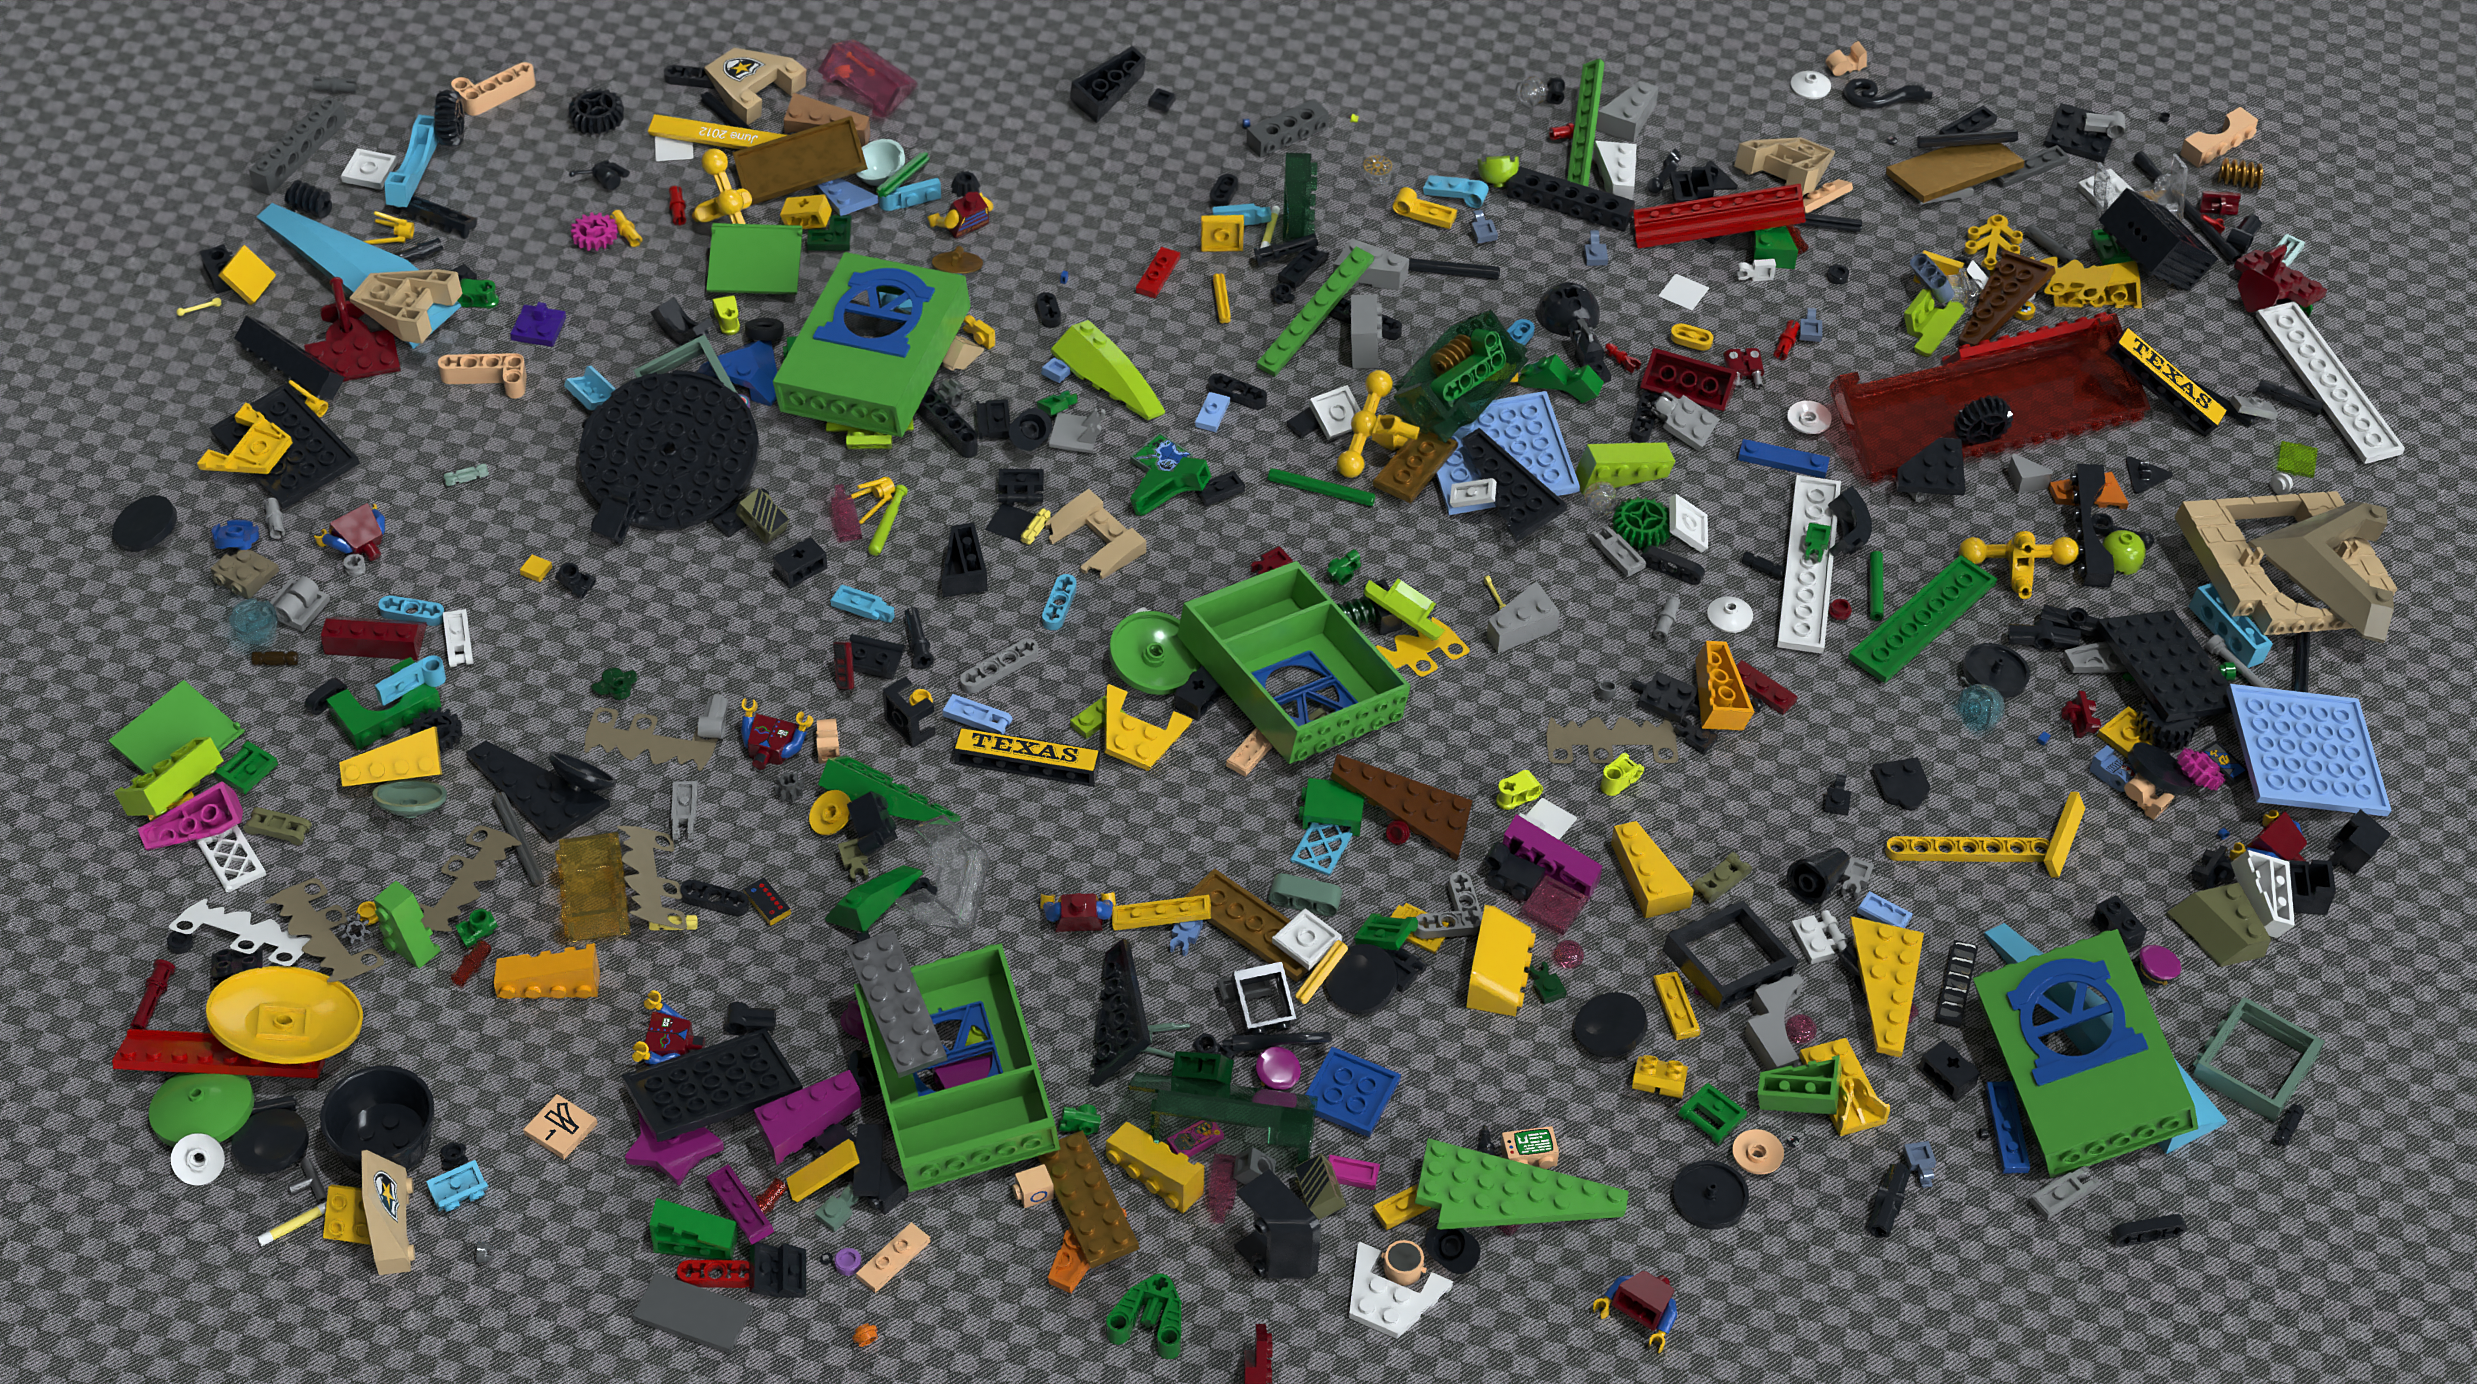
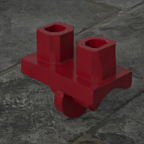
(2220, 202)
(2080, 714)

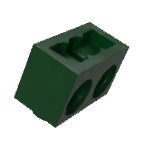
(1203, 1067)

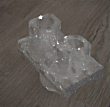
(1964, 287)

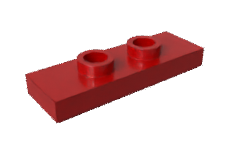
(1158, 272)

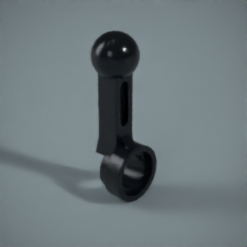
(1656, 184)
(2107, 520)

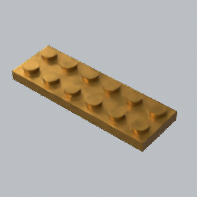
(1246, 919)
(1088, 1201)

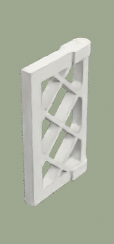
(242, 877)

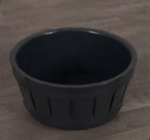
(379, 1112)

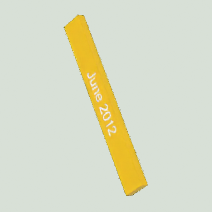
(708, 132)

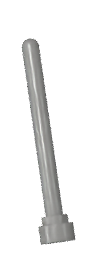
(2217, 646)

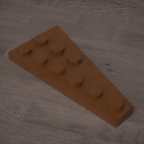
(2005, 292)
(1423, 808)

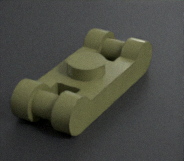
(277, 825)
(1722, 878)

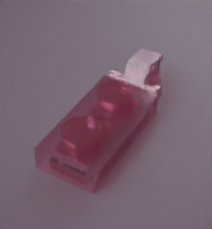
(845, 515)
(1222, 1186)

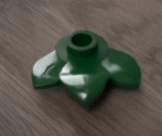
(615, 683)

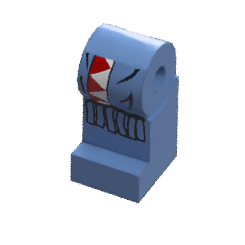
(2112, 769)

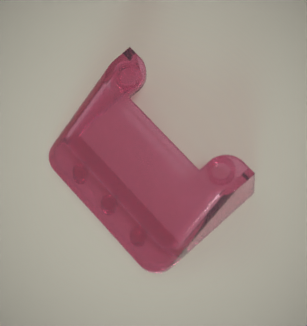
(867, 75)

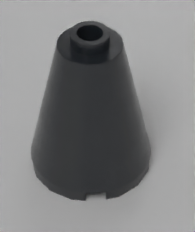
(1817, 875)

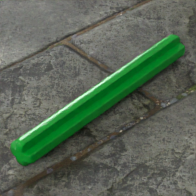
(902, 175)
(1321, 487)

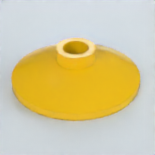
(830, 812)

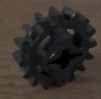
(448, 727)

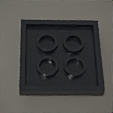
(2069, 135)

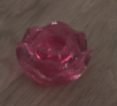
(1568, 960)
(1802, 1034)

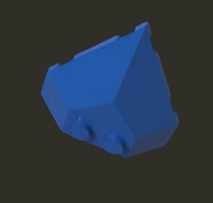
(750, 367)

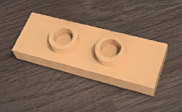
(1826, 194)
(1249, 753)
(893, 1257)

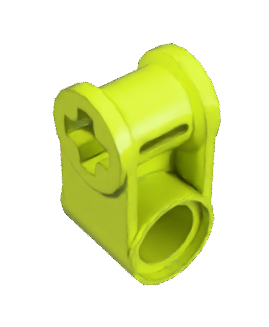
(727, 313)
(1620, 775)
(1518, 790)

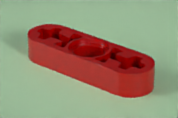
(707, 1266)

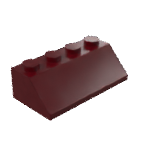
(1697, 380)
(372, 637)

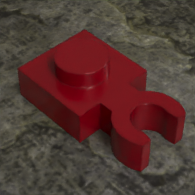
(1271, 560)

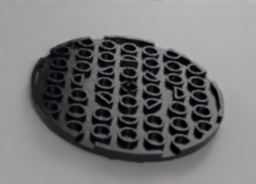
(680, 409)

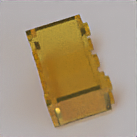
(593, 887)

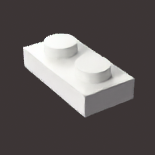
(1473, 493)

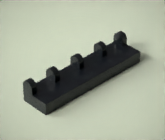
(440, 214)

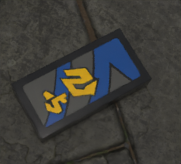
(2229, 766)

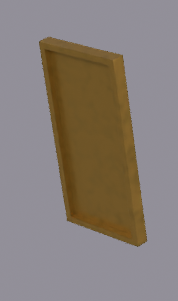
(800, 160)
(1953, 169)

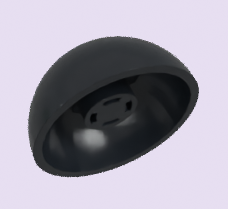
(1564, 304)

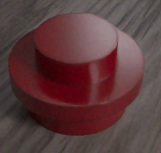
(1840, 609)
(1397, 832)

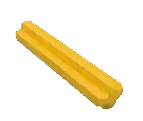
(1221, 298)
(1321, 972)

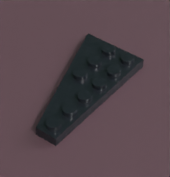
(1519, 495)
(536, 791)
(1122, 1020)

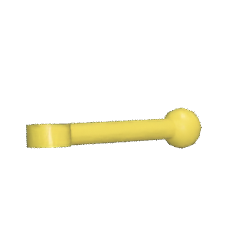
(215, 302)
(1487, 580)

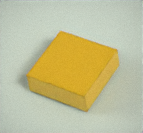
(536, 568)

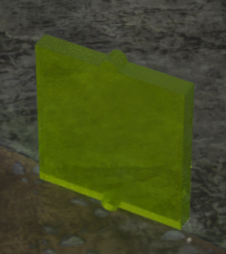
(2297, 459)

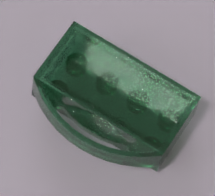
(1298, 196)

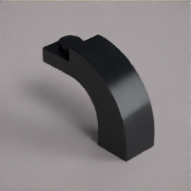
(677, 324)
(1854, 519)

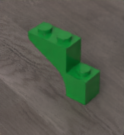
(1554, 374)
(1162, 485)

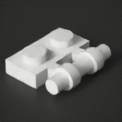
(1813, 940)

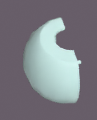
(883, 160)

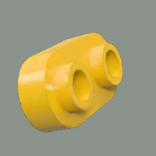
(1691, 337)

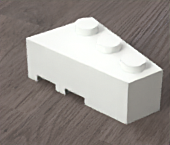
(1616, 166)

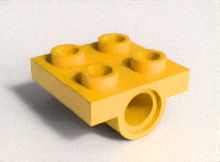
(1654, 1073)
(346, 1215)

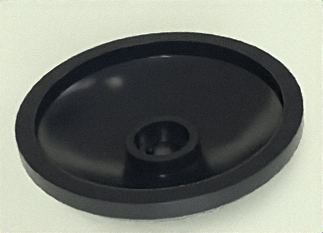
(580, 773)

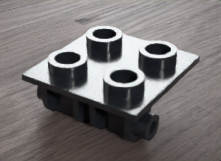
(231, 962)

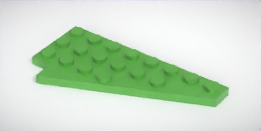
(1497, 1191)

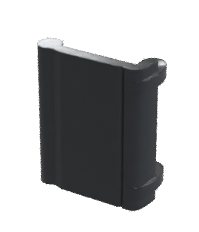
(876, 656)

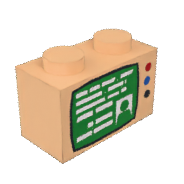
(1531, 1147)

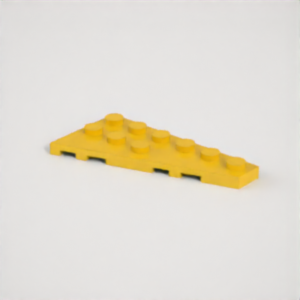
(1888, 976)

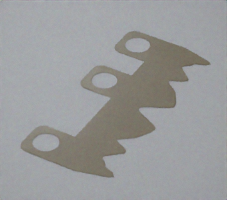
(1597, 735)
(636, 740)
(478, 869)
(647, 882)
(323, 941)

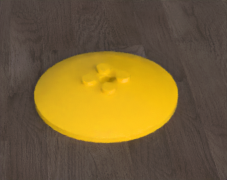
(317, 1015)

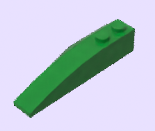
(858, 779)

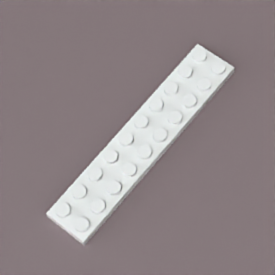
(2330, 382)
(1808, 581)

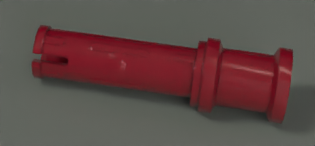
(155, 987)

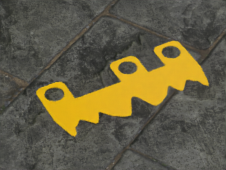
(2075, 273)
(1413, 649)

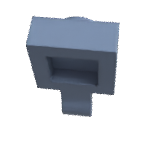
(1483, 229)
(1594, 252)
(1810, 327)
(1921, 1158)

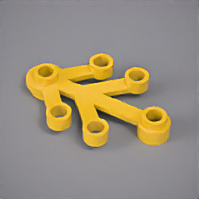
(1996, 224)

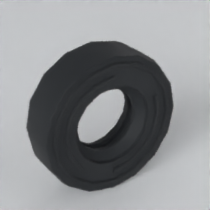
(764, 329)

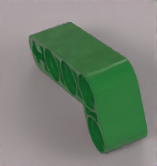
(1485, 361)

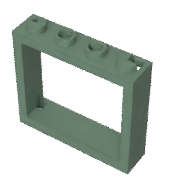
(684, 354)
(2278, 1028)

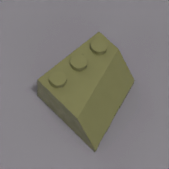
(2223, 924)

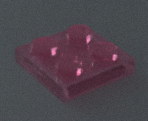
(1554, 905)

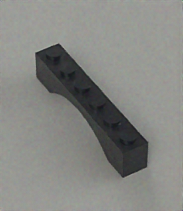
(2096, 562)

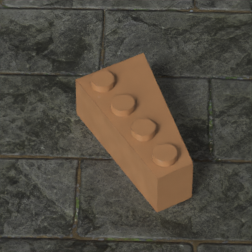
(809, 113)

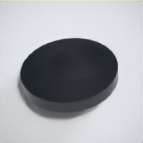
(144, 523)
(1997, 667)
(2159, 768)
(1363, 979)
(1611, 1024)
(270, 1141)
(1710, 1194)

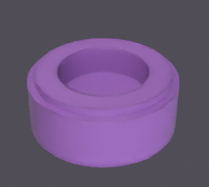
(847, 1261)

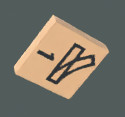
(560, 1126)

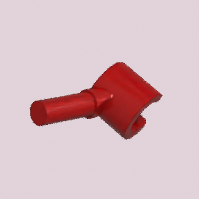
(2217, 224)

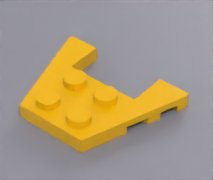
(255, 452)
(1135, 739)

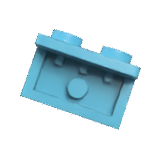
(590, 389)
(457, 1186)

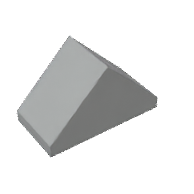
(2028, 475)

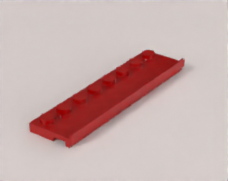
(1719, 216)
(2021, 340)
(198, 1054)

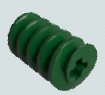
(1359, 610)

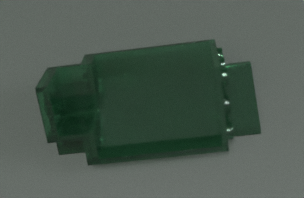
(1444, 418)
(1284, 1114)

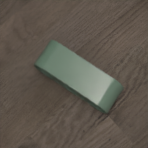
(1305, 893)

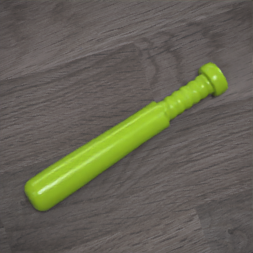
(884, 527)

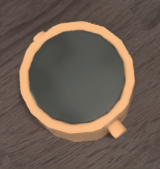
(1403, 1262)

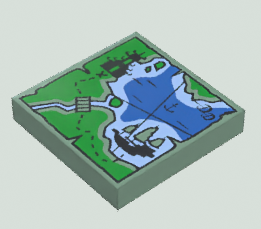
(1159, 454)

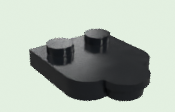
(1902, 782)

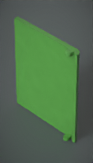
(754, 258)
(170, 725)

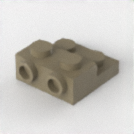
(244, 572)

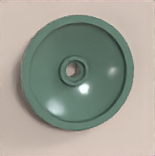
(409, 797)

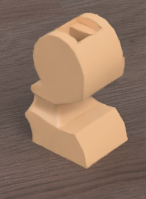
(1840, 64)
(827, 740)
(2144, 793)

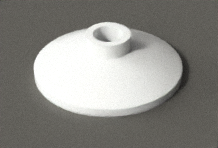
(1810, 85)
(1809, 417)
(1730, 614)
(190, 1169)

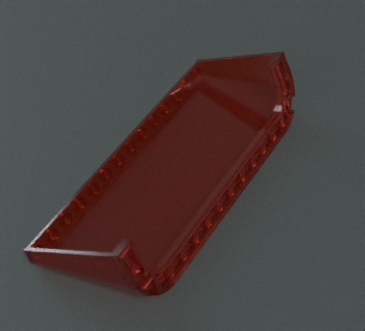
(2049, 387)

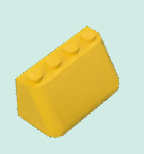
(1500, 963)

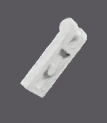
(457, 637)

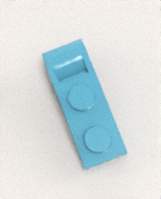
(1471, 191)
(912, 195)
(428, 671)

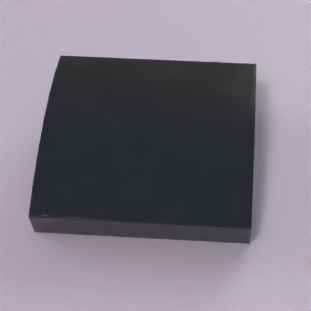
(777, 1270)

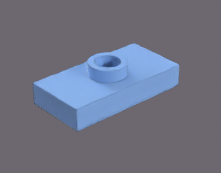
(1212, 412)
(1883, 911)

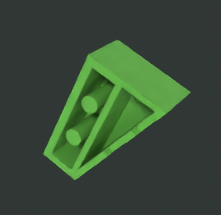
(402, 925)

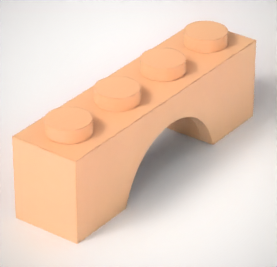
(2204, 147)

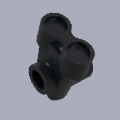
(574, 580)
(1209, 1040)

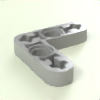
(1458, 917)

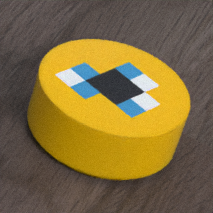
(2026, 312)

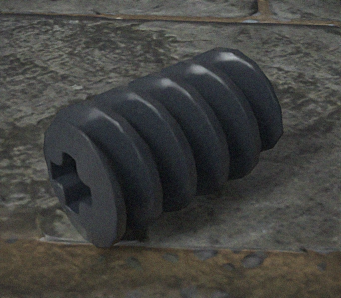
(309, 198)

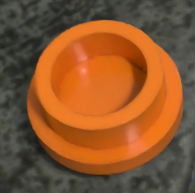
(865, 1335)

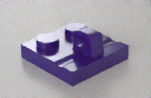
(538, 325)

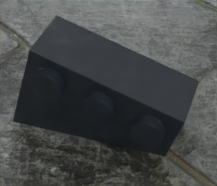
(964, 563)

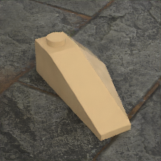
(960, 353)

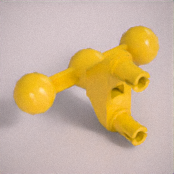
(729, 201)
(1385, 429)
(2020, 553)

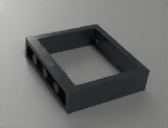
(1742, 988)

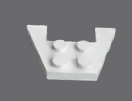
(1385, 1303)

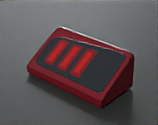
(843, 664)

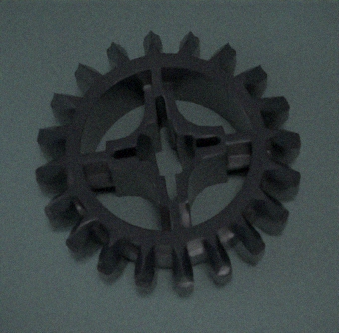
(596, 111)
(449, 118)
(1983, 420)

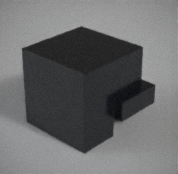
(1691, 185)
(2359, 842)
(2312, 886)

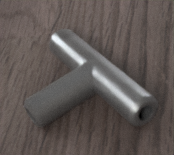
(311, 1181)

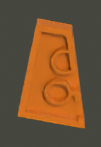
(2111, 494)

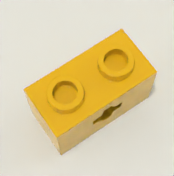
(806, 211)

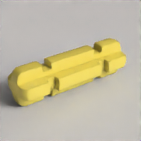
(1035, 526)
(691, 920)

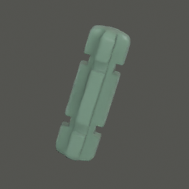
(466, 474)

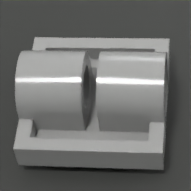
(299, 602)

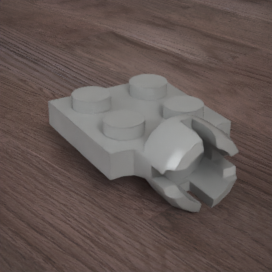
(1685, 419)

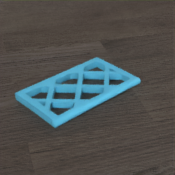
(1312, 862)

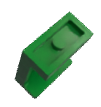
(1331, 804)

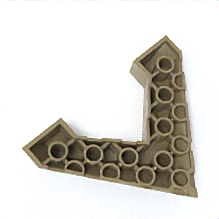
(2308, 559)

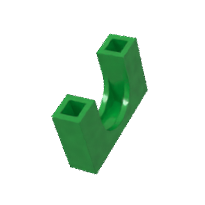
(368, 726)

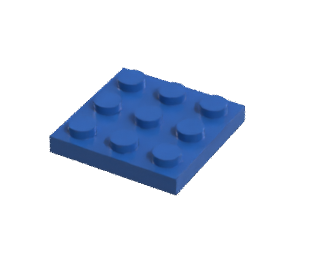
(1352, 1091)

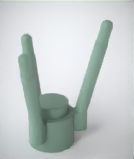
(1163, 1027)

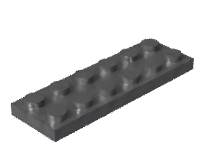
(896, 1003)

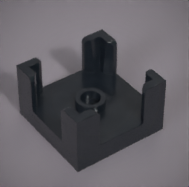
(906, 718)

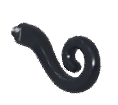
(1907, 93)
(1258, 1042)

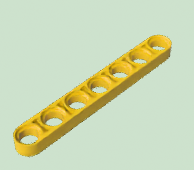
(1957, 853)

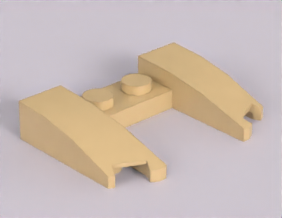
(1122, 544)

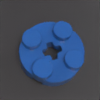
(235, 534)

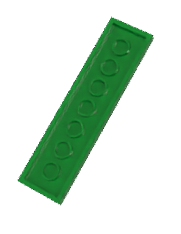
(1922, 619)

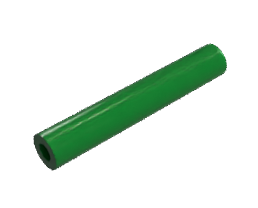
(1876, 586)

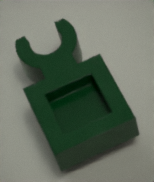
(1547, 986)

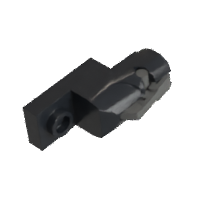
(1588, 348)

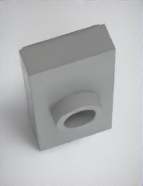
(2254, 406)

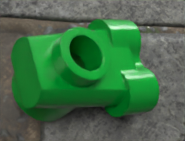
(1342, 569)
(479, 925)
(1080, 1119)

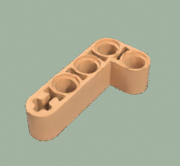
(495, 89)
(484, 369)

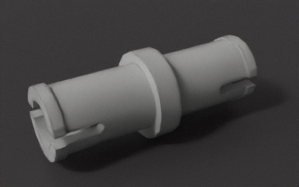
(274, 518)
(1666, 618)

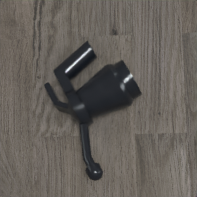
(606, 173)

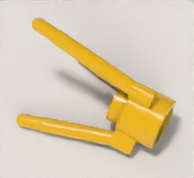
(402, 228)
(317, 405)
(881, 488)

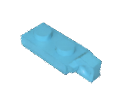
(1252, 213)
(862, 604)

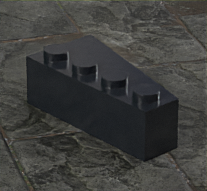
(1108, 83)

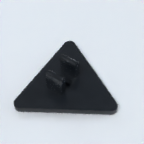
(1720, 179)
(2145, 475)

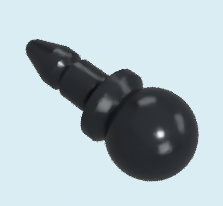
(1485, 1144)

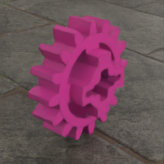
(594, 231)
(2200, 769)

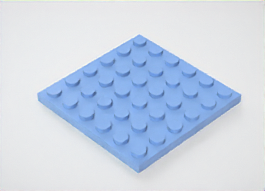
(1528, 432)
(2308, 750)

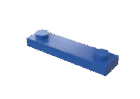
(1784, 458)
(2007, 1127)

